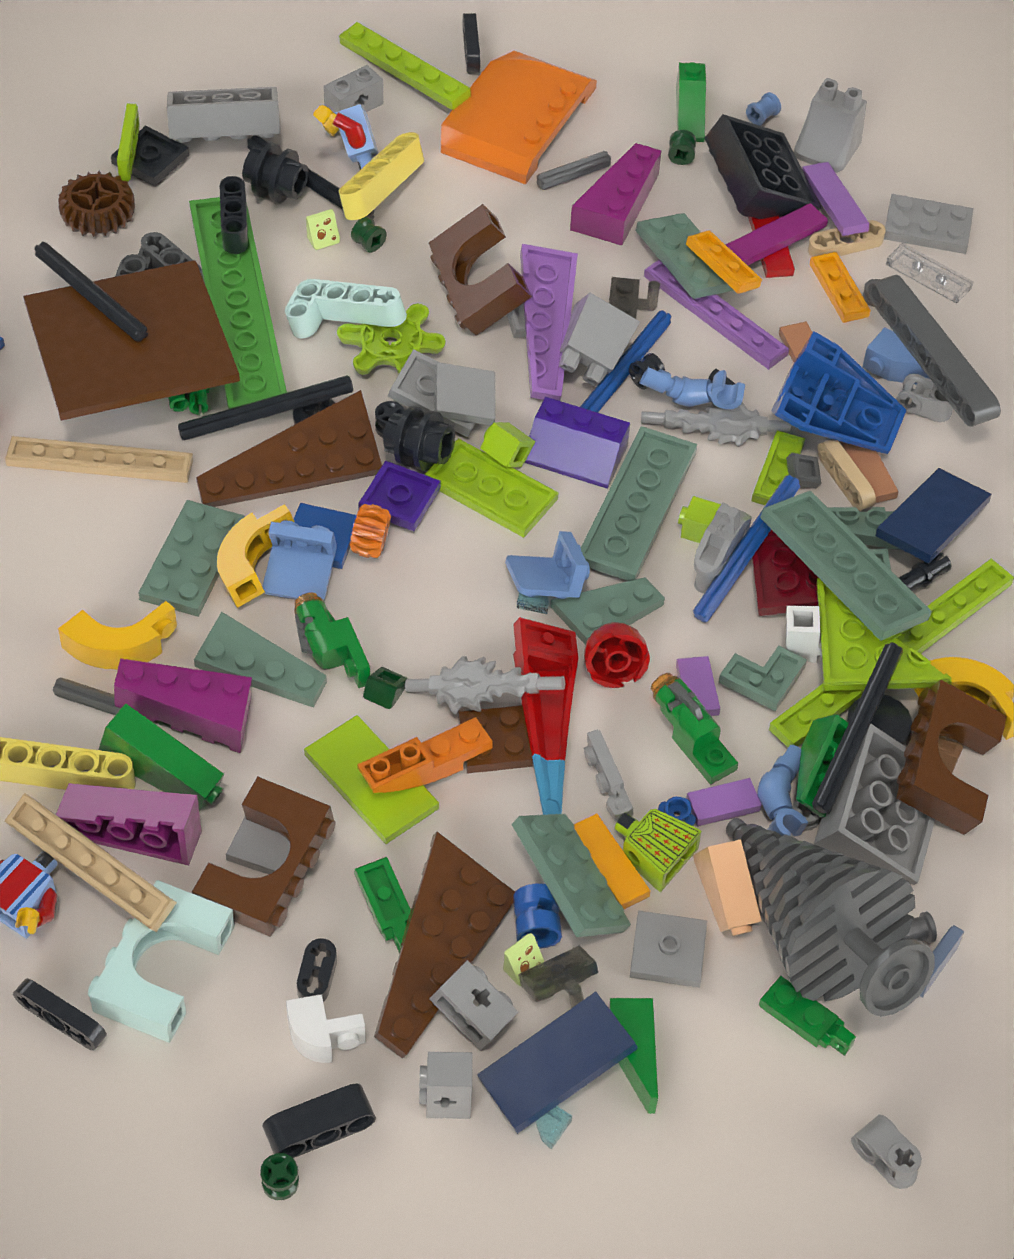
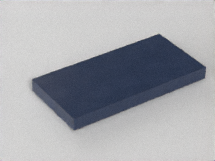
(933, 515)
(557, 1062)

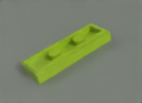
(128, 142)
(775, 465)

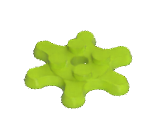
(379, 352)

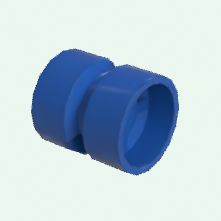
(537, 915)

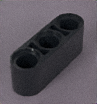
(233, 215)
(319, 1121)

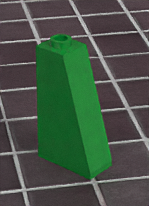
(160, 757)

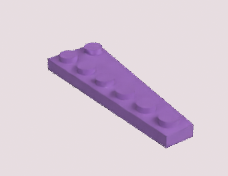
(547, 315)

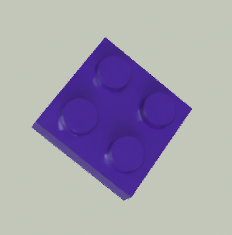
(402, 493)

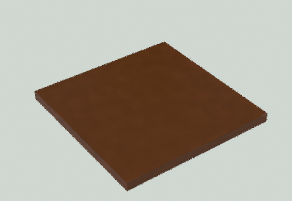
(102, 368)

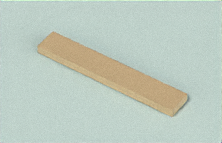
(99, 459)
(90, 862)

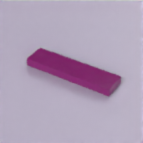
(778, 234)

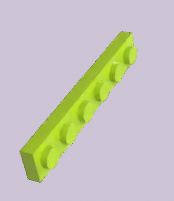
(405, 66)

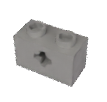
(356, 88)
(478, 1022)
(447, 1085)

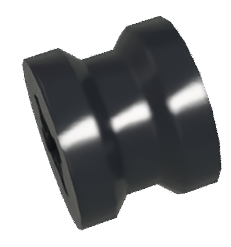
(638, 368)
(383, 413)

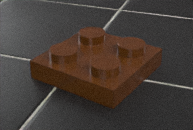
(509, 739)

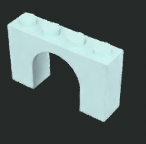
(132, 1000)

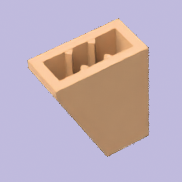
(728, 886)

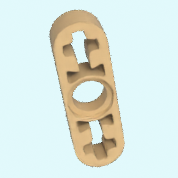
(829, 240)
(846, 474)

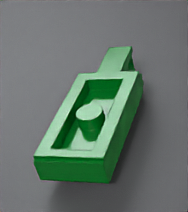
(384, 899)
(806, 1017)

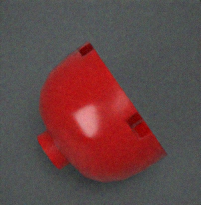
(616, 655)

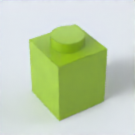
(507, 444)
(696, 518)

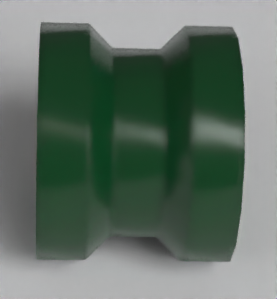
(682, 147)
(368, 234)
(279, 1167)

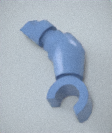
(695, 391)
(775, 796)

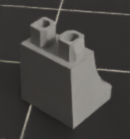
(832, 126)
(596, 338)

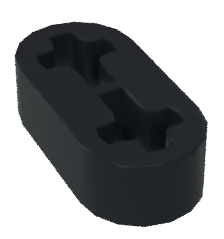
(309, 969)

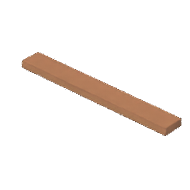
(867, 460)

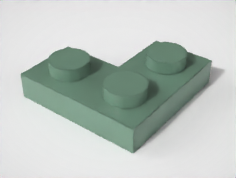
(764, 684)

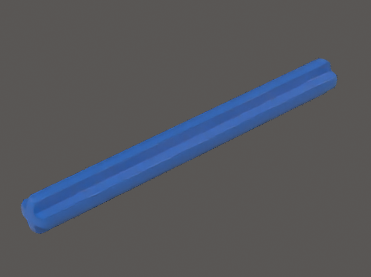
(635, 352)
(742, 554)

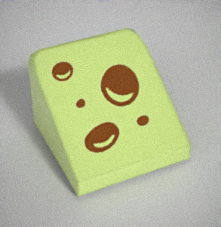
(322, 229)
(522, 957)

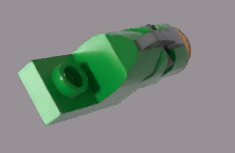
(329, 640)
(693, 728)

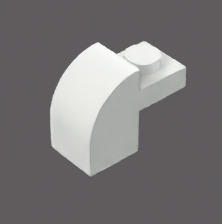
(803, 631)
(317, 1036)

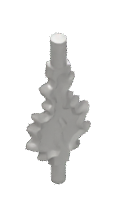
(723, 424)
(474, 683)

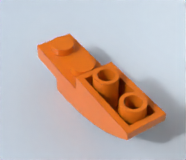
(427, 761)

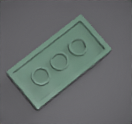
(668, 240)
(188, 559)
(571, 875)

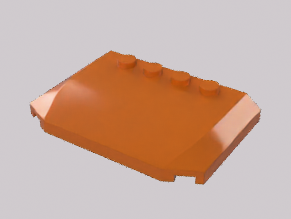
(513, 114)

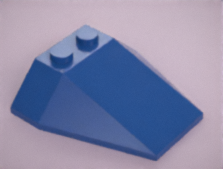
(838, 398)

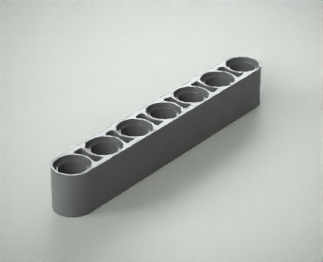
(934, 351)

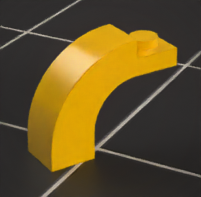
(241, 552)
(105, 645)
(981, 683)

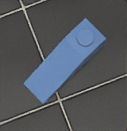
(890, 358)

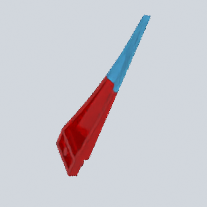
(549, 653)

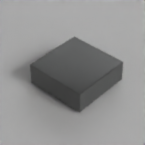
(805, 469)

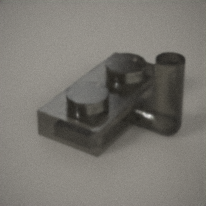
(625, 294)
(560, 974)

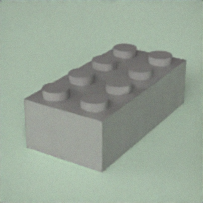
(223, 113)

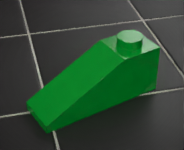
(691, 98)
(817, 755)
(640, 1066)

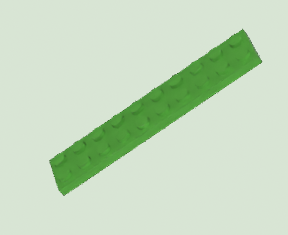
(240, 305)

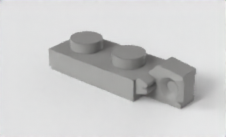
(608, 776)

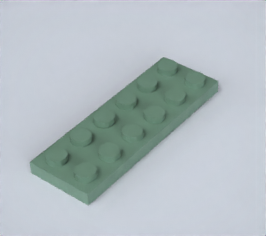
(637, 503)
(846, 565)

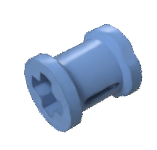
(764, 108)

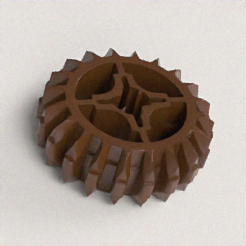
(96, 203)

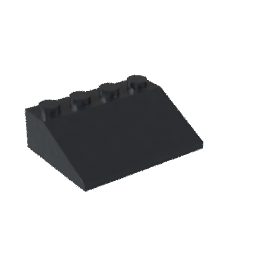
(759, 169)

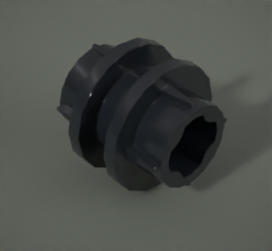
(275, 173)
(419, 438)

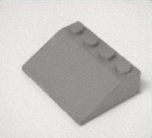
(868, 817)

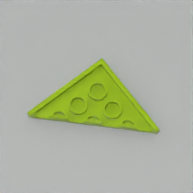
(853, 650)

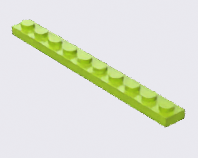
(946, 614)

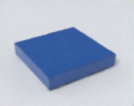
(336, 521)

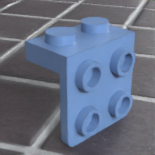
(299, 560)
(555, 576)

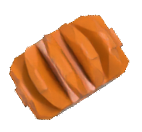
(370, 530)

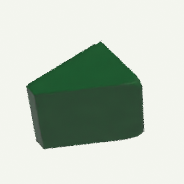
(384, 687)

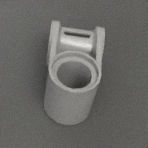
(926, 399)
(888, 1152)

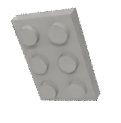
(928, 223)
(417, 388)

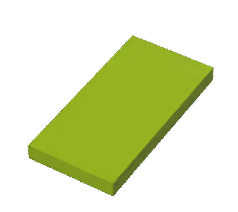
(493, 489)
(337, 760)

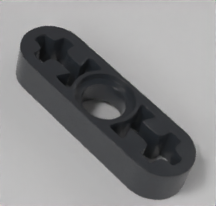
(471, 42)
(59, 1014)

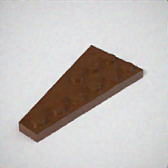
(313, 453)
(447, 925)

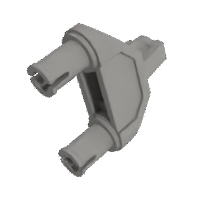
(718, 543)

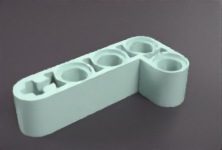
(342, 302)

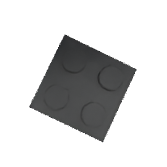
(155, 155)

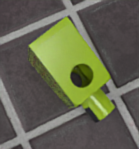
(658, 845)

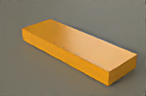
(723, 262)
(839, 287)
(612, 862)

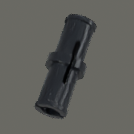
(924, 573)

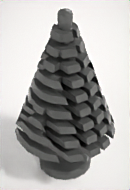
(836, 921)

